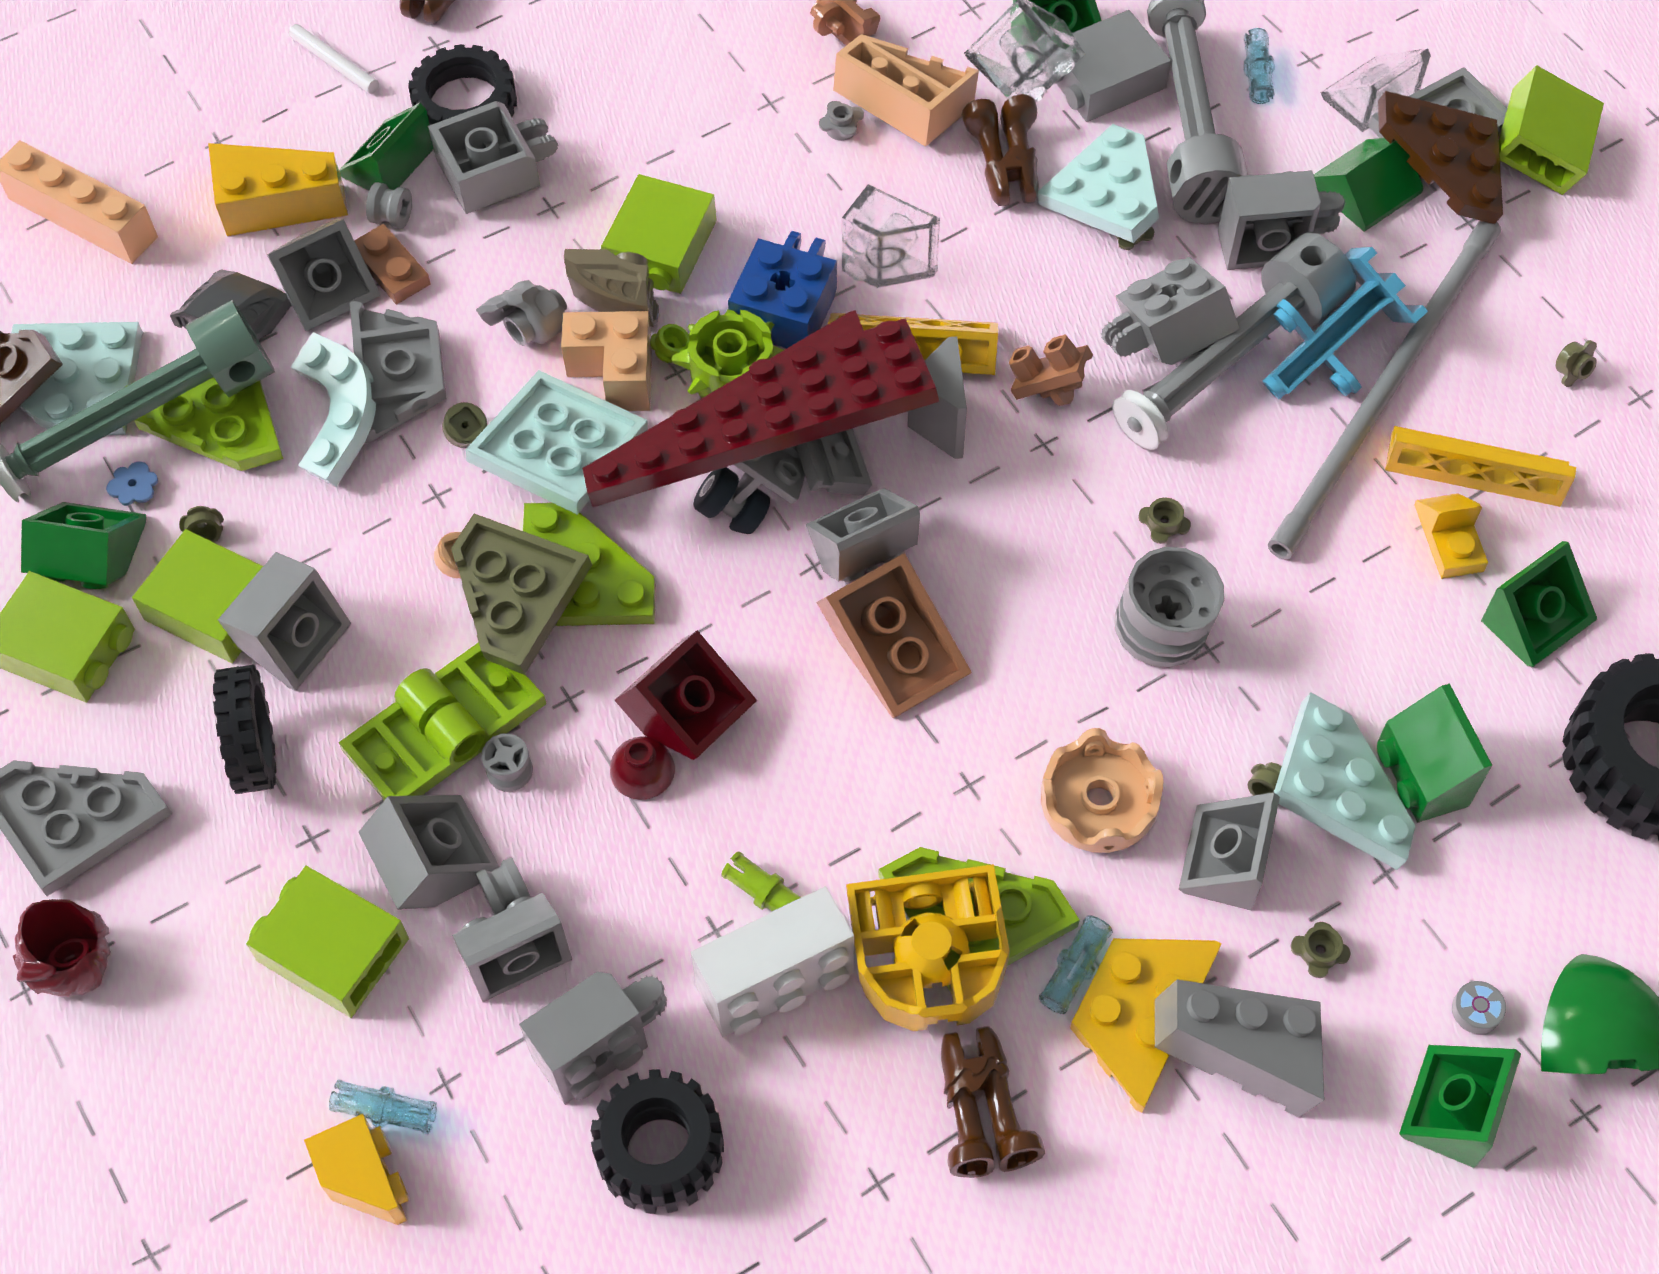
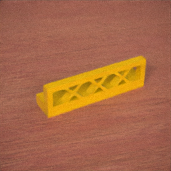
(975, 339)
(1479, 466)

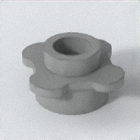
(841, 120)

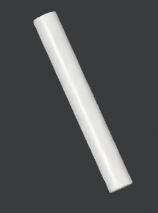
(334, 58)

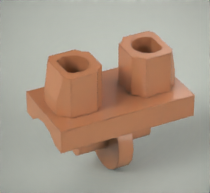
(844, 19)
(1050, 376)

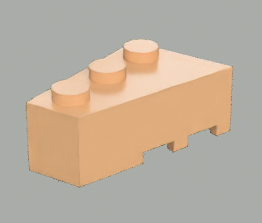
(901, 89)

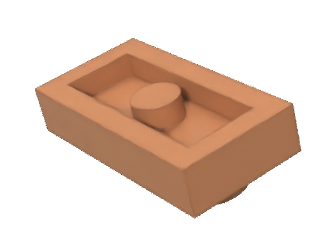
(391, 264)

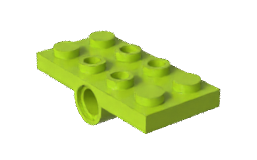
(440, 723)

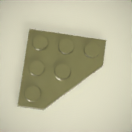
(515, 588)

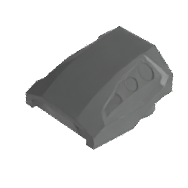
(258, 301)

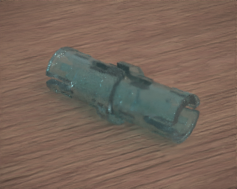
(1259, 66)
(1089, 938)
(383, 1106)

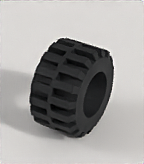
(650, 1101)

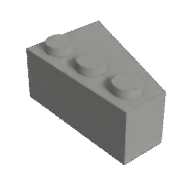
(1247, 1036)

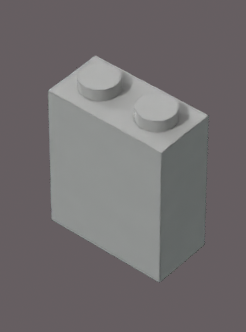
(1117, 68)

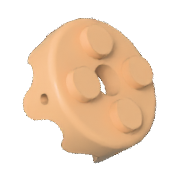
(1105, 764)

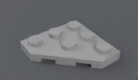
(72, 817)

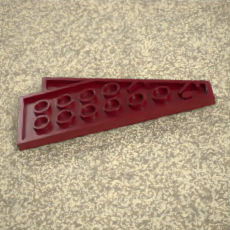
(799, 395)

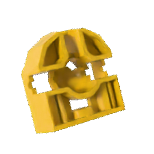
(926, 941)

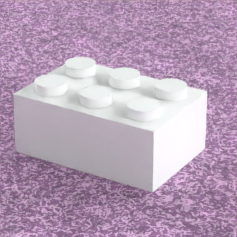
(774, 962)

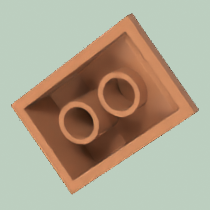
(894, 635)

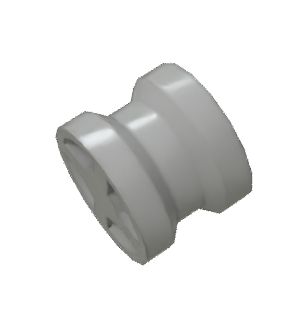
(389, 205)
(510, 752)
(502, 885)

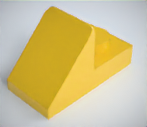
(1452, 534)

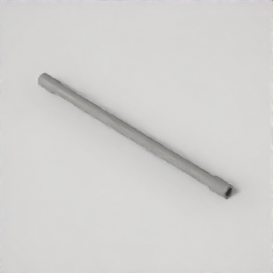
(1298, 521)

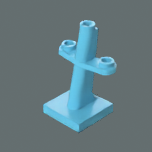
(1375, 293)

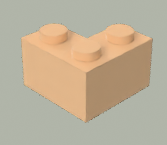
(611, 348)

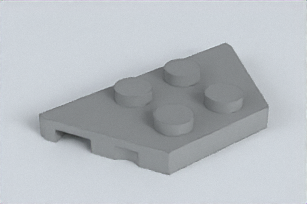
(403, 361)

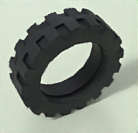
(456, 64)
(244, 729)

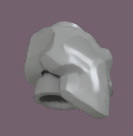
(527, 312)

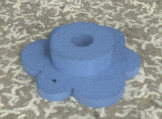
(132, 484)

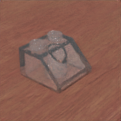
(1025, 51)
(888, 240)

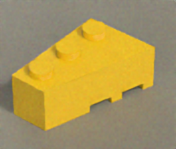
(274, 187)

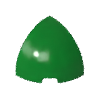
(1600, 1020)

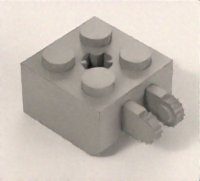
(490, 155)
(1270, 212)
(1171, 313)
(592, 1032)

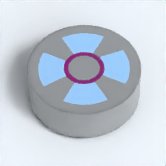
(1478, 1007)

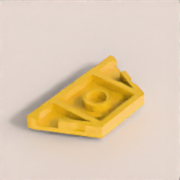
(1120, 1006)

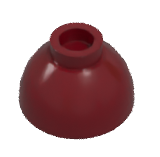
(642, 768)

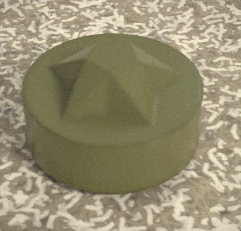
(463, 424)

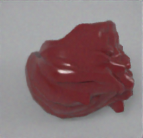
(61, 948)

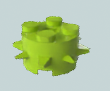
(724, 349)

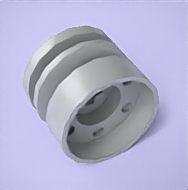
(1169, 606)

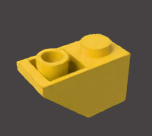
(354, 1169)

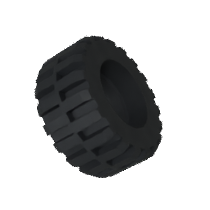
(1600, 753)

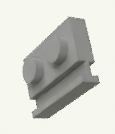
(835, 464)

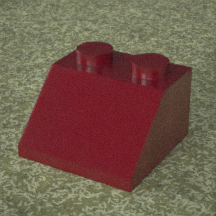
(686, 697)

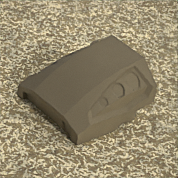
(611, 281)

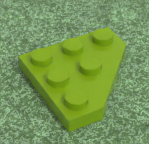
(220, 427)
(616, 585)
(1032, 908)

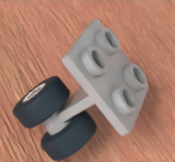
(742, 499)

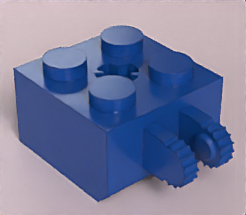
(787, 287)

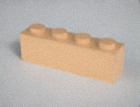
(76, 202)

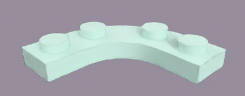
(349, 409)

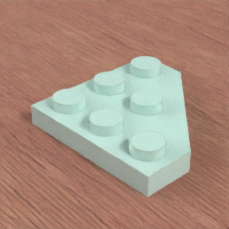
(1107, 186)
(1341, 785)

